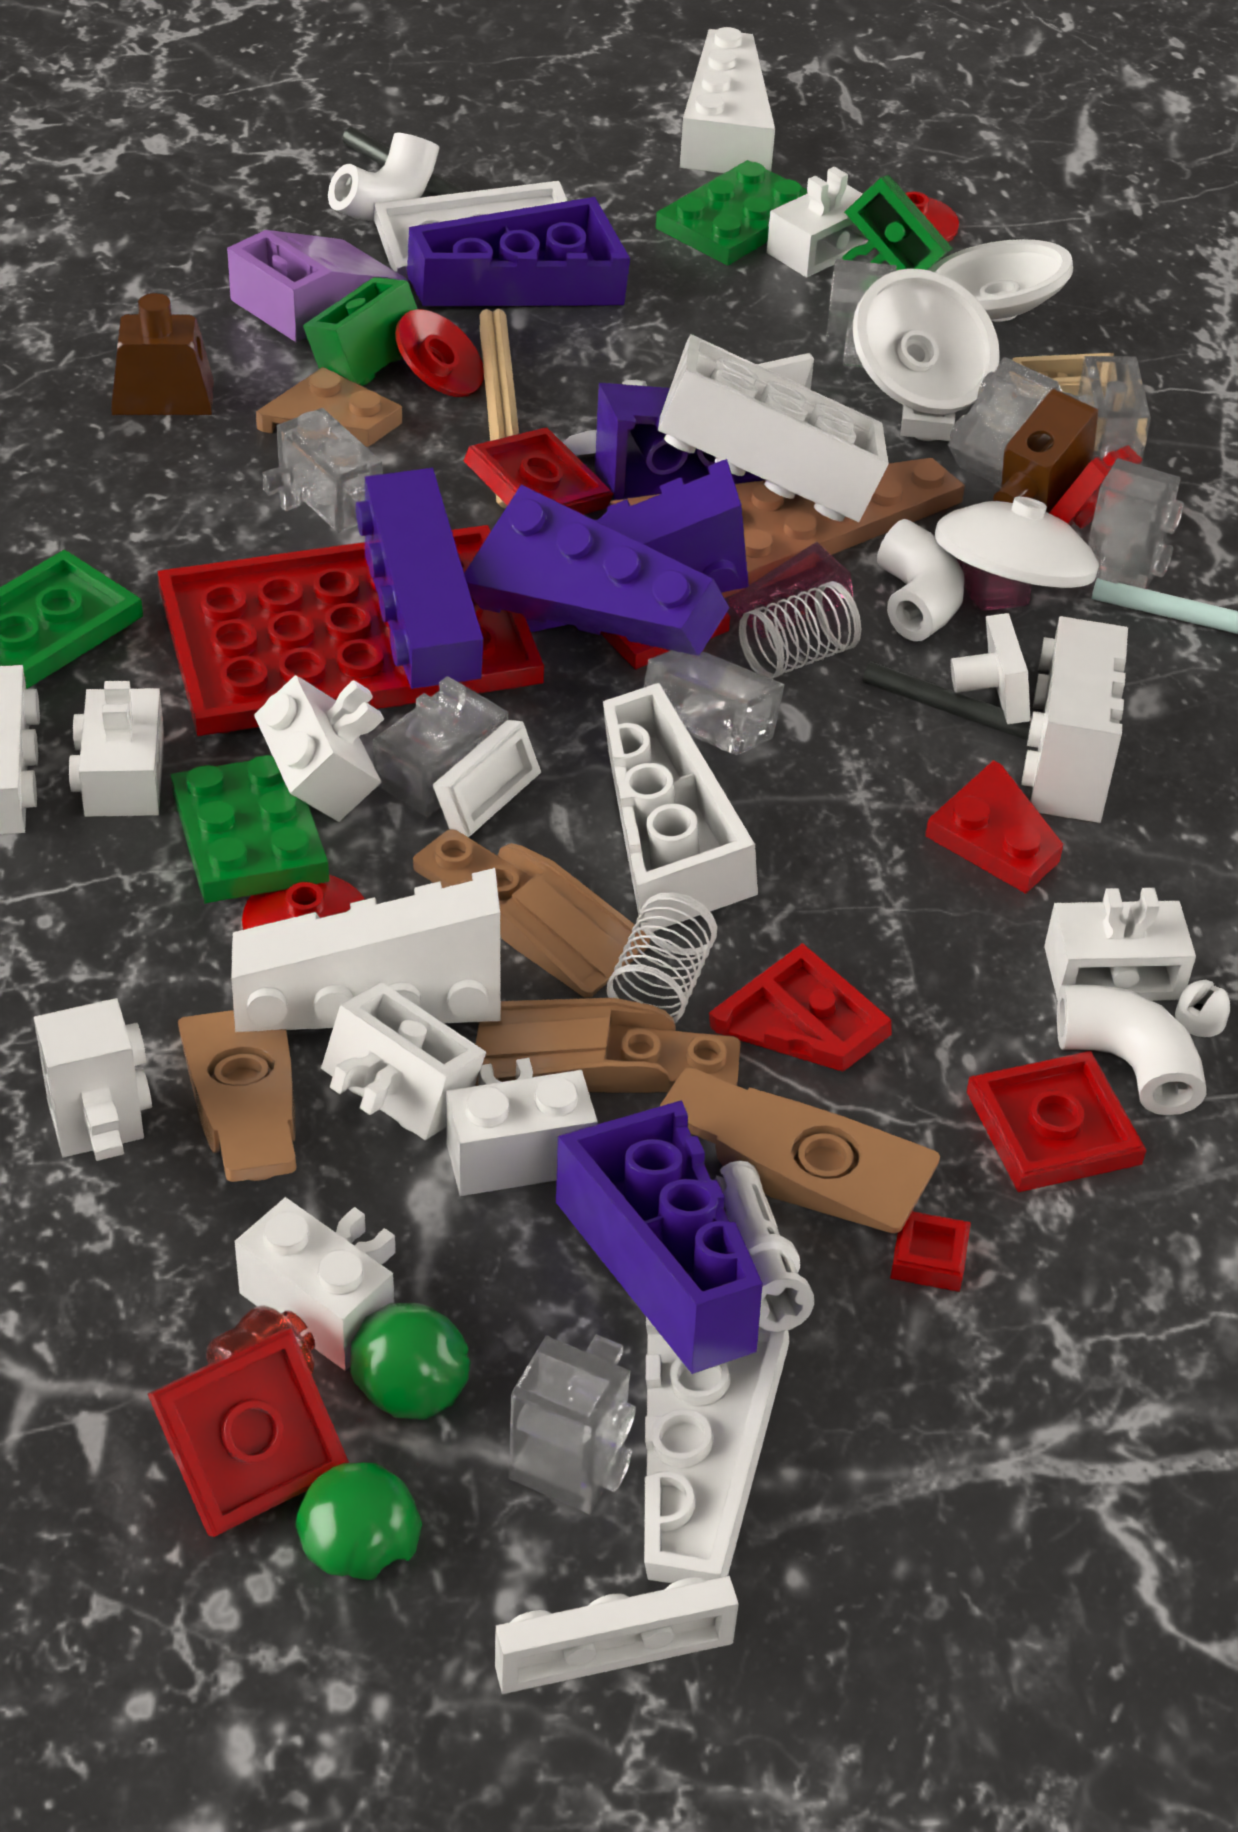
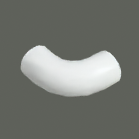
(401, 178)
(931, 577)
(1143, 1035)

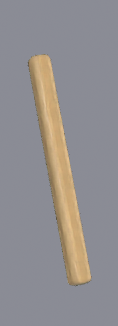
(498, 377)

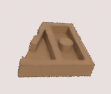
(353, 406)

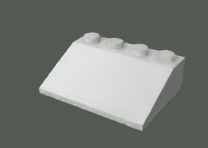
(774, 430)

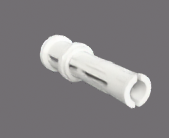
(785, 1294)

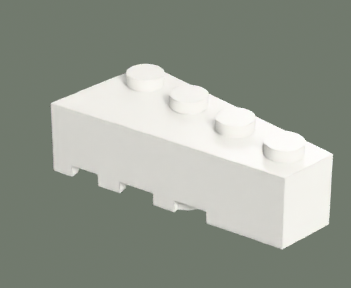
(727, 107)
(1079, 719)
(673, 811)
(427, 947)

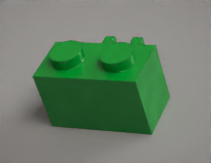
(895, 229)
(359, 330)

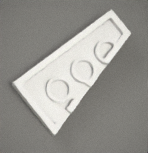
(396, 217)
(703, 1454)

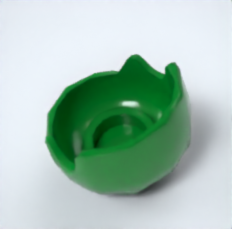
(409, 1360)
(358, 1520)

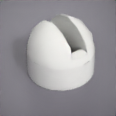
(1213, 1015)

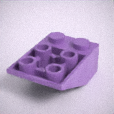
(297, 276)

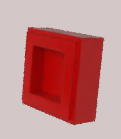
(931, 1251)

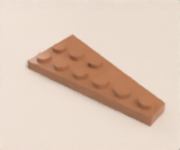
(783, 527)

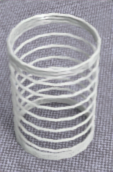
(777, 639)
(671, 948)

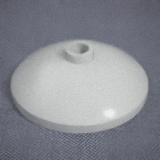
(1009, 274)
(935, 324)
(1018, 543)

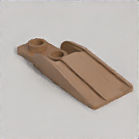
(541, 909)
(612, 1040)
(242, 1094)
(808, 1152)

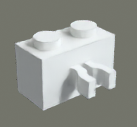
(814, 228)
(320, 744)
(119, 751)
(1121, 945)
(399, 1059)
(93, 1078)
(510, 1129)
(316, 1273)

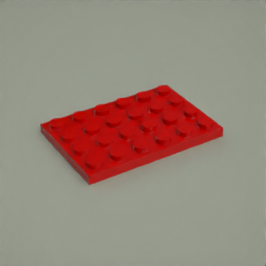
(312, 615)

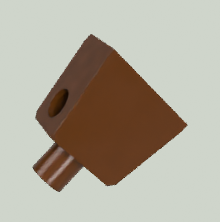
(161, 363)
(1049, 450)

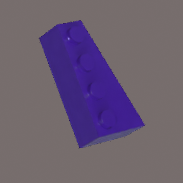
(520, 258)
(631, 450)
(689, 523)
(586, 575)
(419, 578)
(663, 1231)

